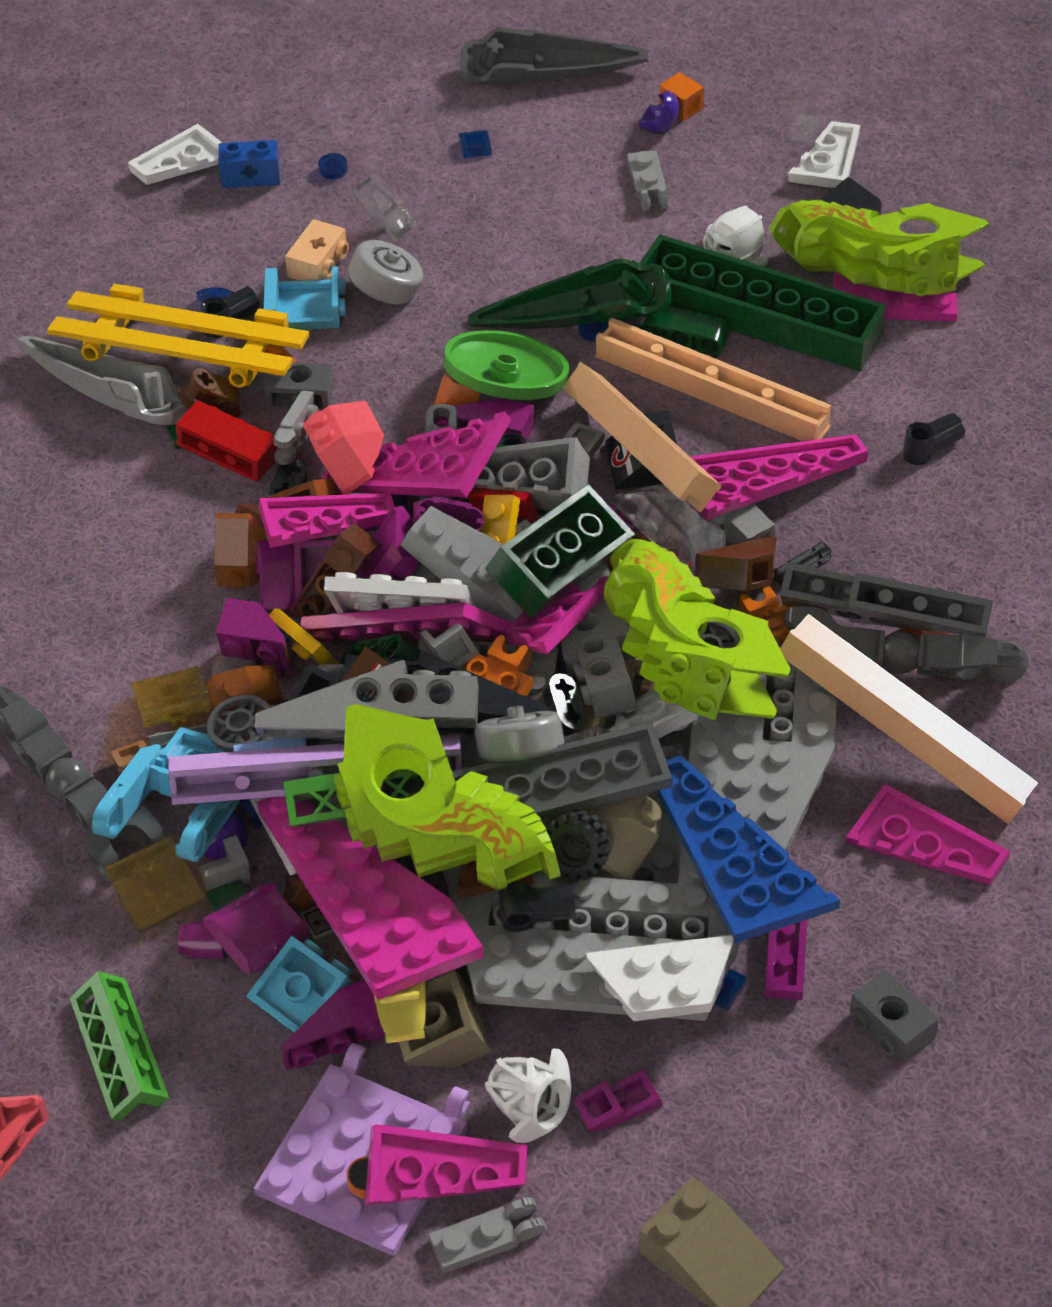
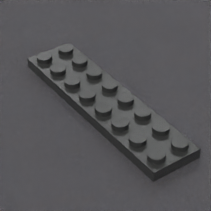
(579, 772)

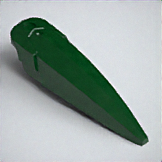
(586, 297)

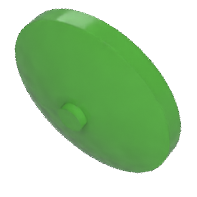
(505, 365)

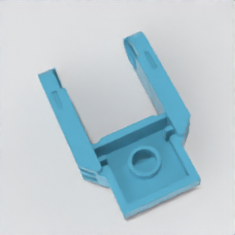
(150, 772)

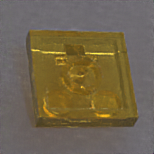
(171, 698)
(154, 885)

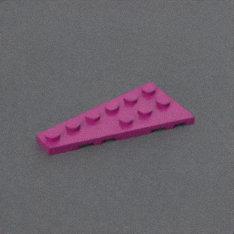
(436, 462)
(771, 470)
(406, 622)

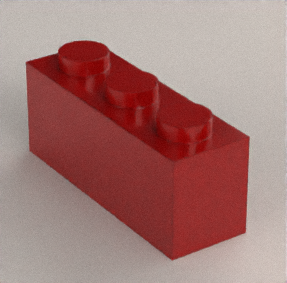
(226, 440)

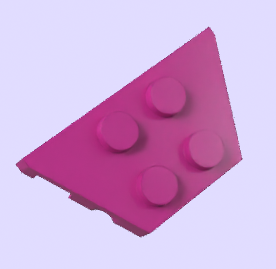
(556, 621)

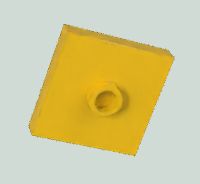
(303, 642)

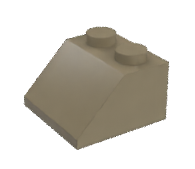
(451, 1026)

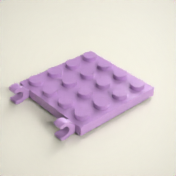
(334, 1131)

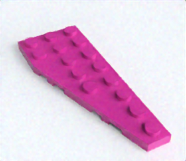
(379, 910)

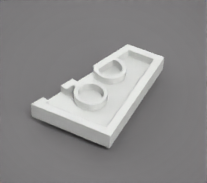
(177, 156)
(830, 158)

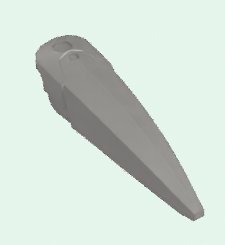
(122, 384)

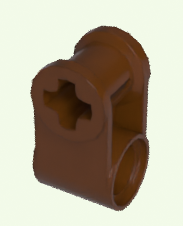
(211, 390)

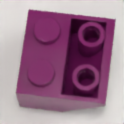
(250, 634)

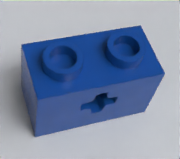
(249, 164)

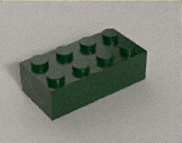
(558, 551)

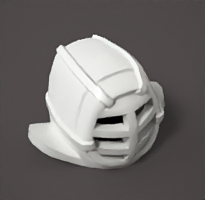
(741, 231)
(521, 1090)

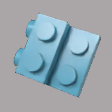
(298, 983)

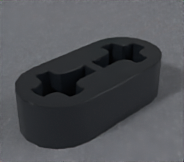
(280, 480)
(569, 707)

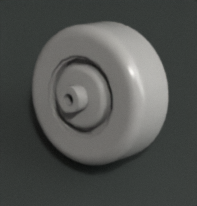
(385, 272)
(518, 735)

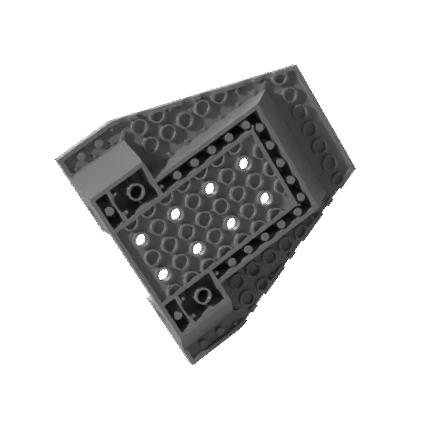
(754, 761)

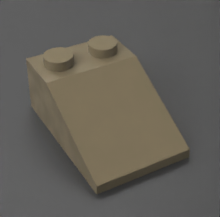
(708, 1249)

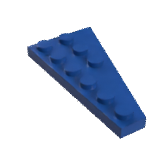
(738, 861)

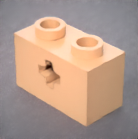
(316, 252)

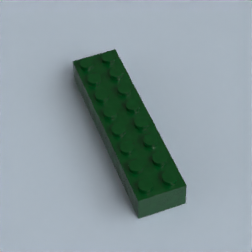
(771, 303)

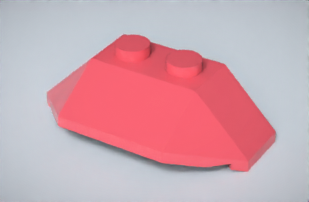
(346, 442)
(19, 1123)

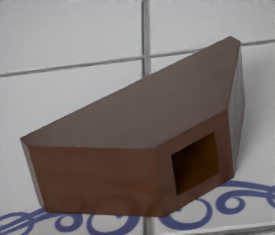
(738, 566)

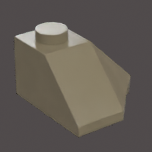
(634, 831)

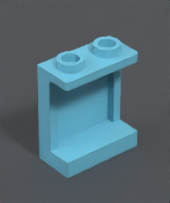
(307, 302)

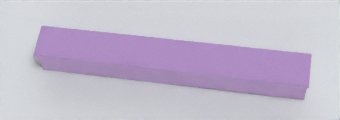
(263, 771)

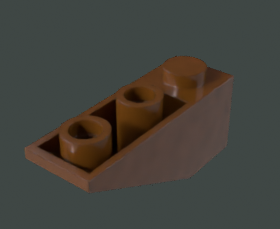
(347, 554)

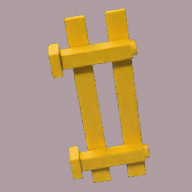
(128, 304)

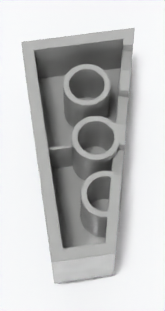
(545, 469)
(460, 553)

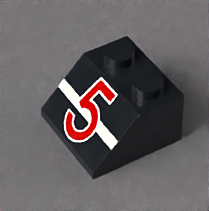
(625, 468)

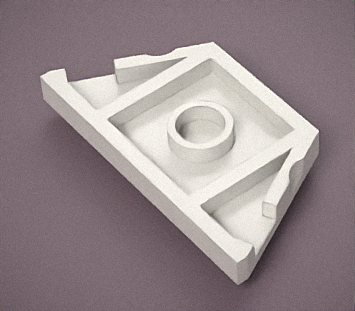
(665, 976)

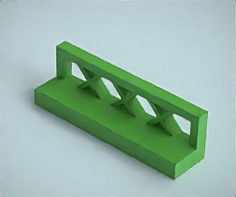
(324, 786)
(125, 1037)

